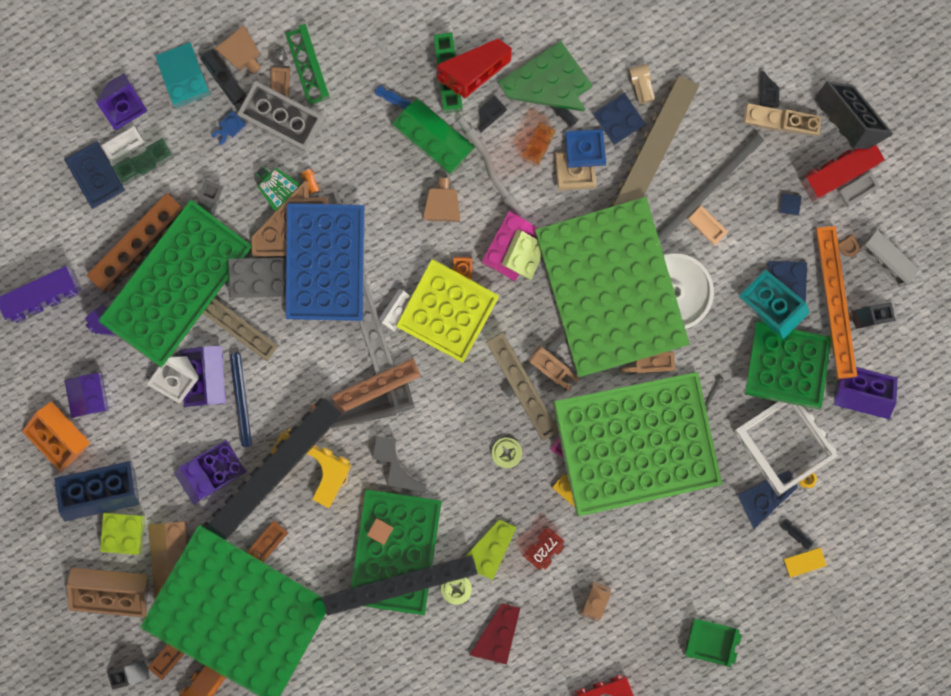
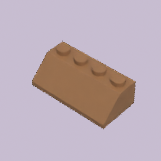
(166, 547)
(108, 592)

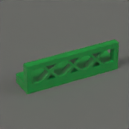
(314, 63)

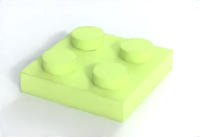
(523, 255)

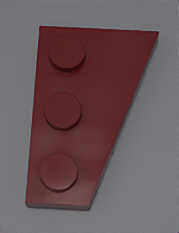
(498, 636)

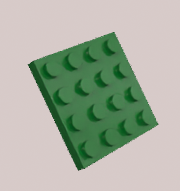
(788, 368)

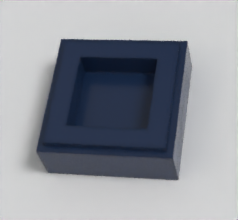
(790, 204)

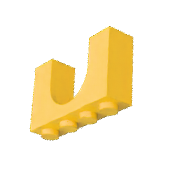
(334, 471)

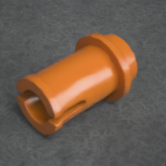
(309, 176)

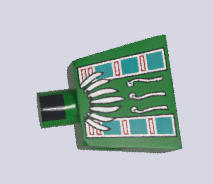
(276, 186)

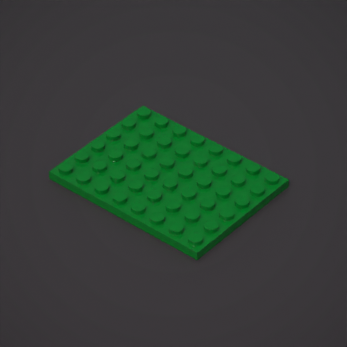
(235, 614)

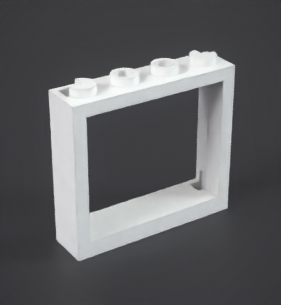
(817, 433)

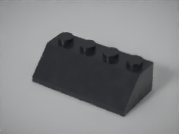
(852, 115)

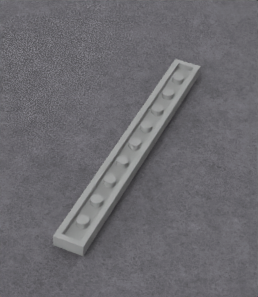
(370, 325)

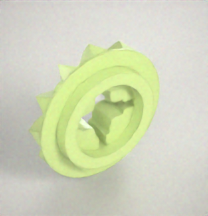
(516, 454)
(457, 598)

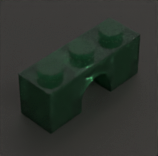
(138, 166)

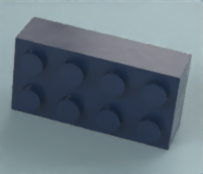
(96, 491)

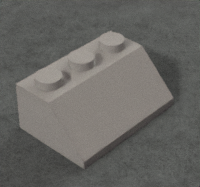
(890, 258)

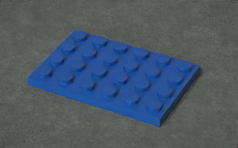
(325, 262)

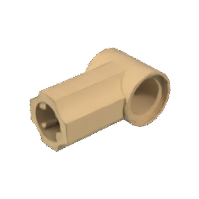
(641, 81)

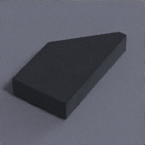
(768, 91)
(490, 113)

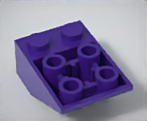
(209, 472)

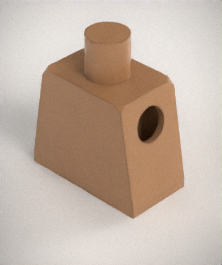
(240, 51)
(442, 203)
(596, 602)

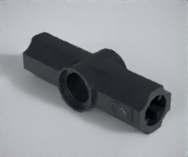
(217, 67)

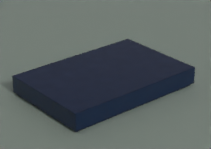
(94, 175)

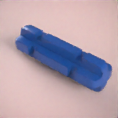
(392, 97)

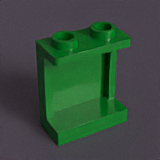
(712, 642)

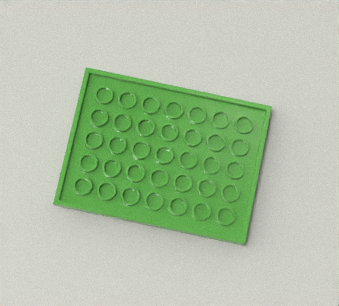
(612, 287)
(637, 443)

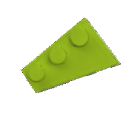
(492, 548)

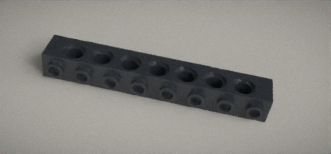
(399, 585)

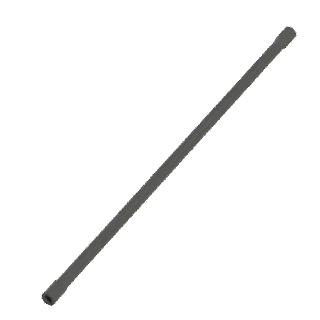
(748, 148)

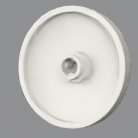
(691, 286)

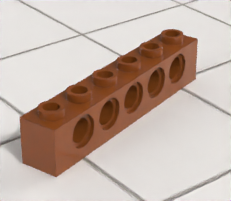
(125, 245)

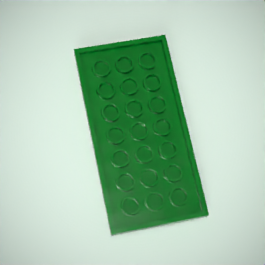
(174, 284)

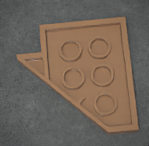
(272, 236)

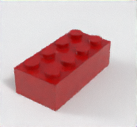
(839, 172)

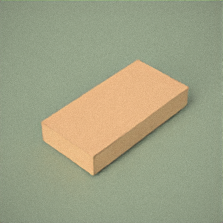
(707, 225)

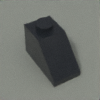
(873, 315)
(128, 674)

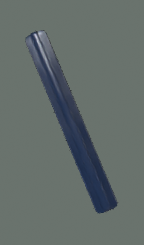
(241, 401)

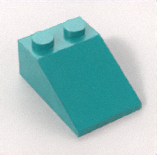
(182, 75)
(775, 304)

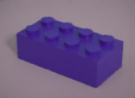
(39, 294)

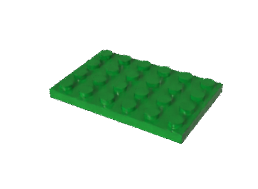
(406, 549)

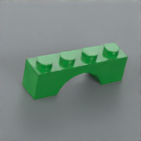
(444, 51)

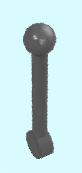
(719, 380)

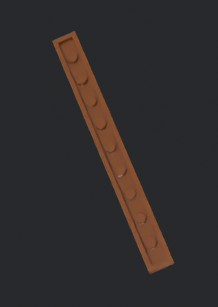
(260, 550)

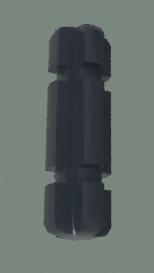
(797, 534)

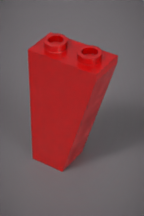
(473, 68)

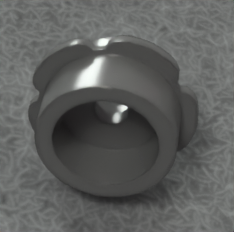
(278, 57)

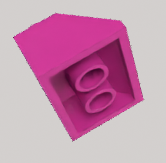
(502, 241)

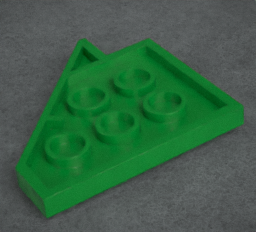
(548, 80)

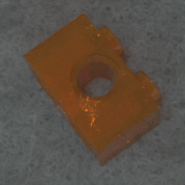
(538, 144)

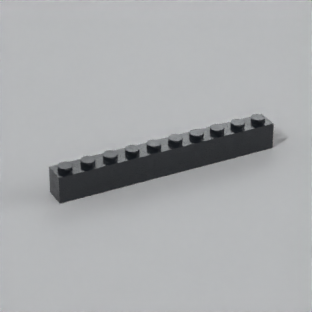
(275, 468)

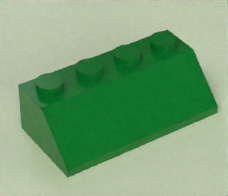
(433, 136)

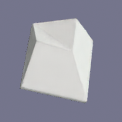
(174, 378)

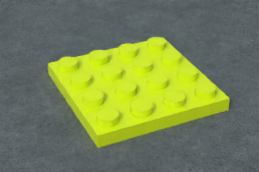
(447, 310)

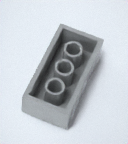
(281, 117)

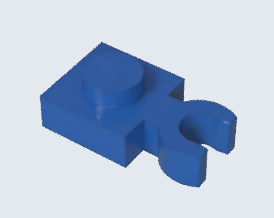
(230, 126)

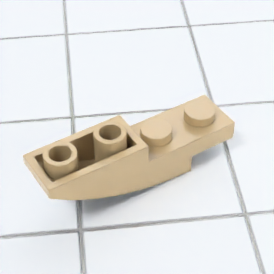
(782, 120)

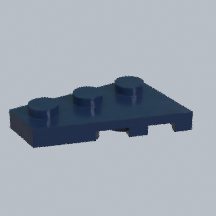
(762, 500)

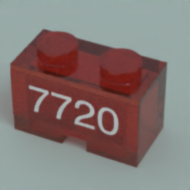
(542, 552)

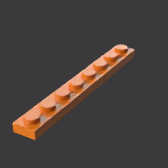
(836, 302)

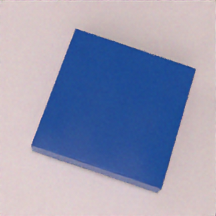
(585, 148)

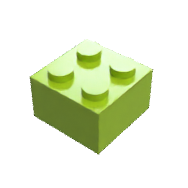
(122, 533)

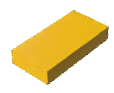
(804, 562)

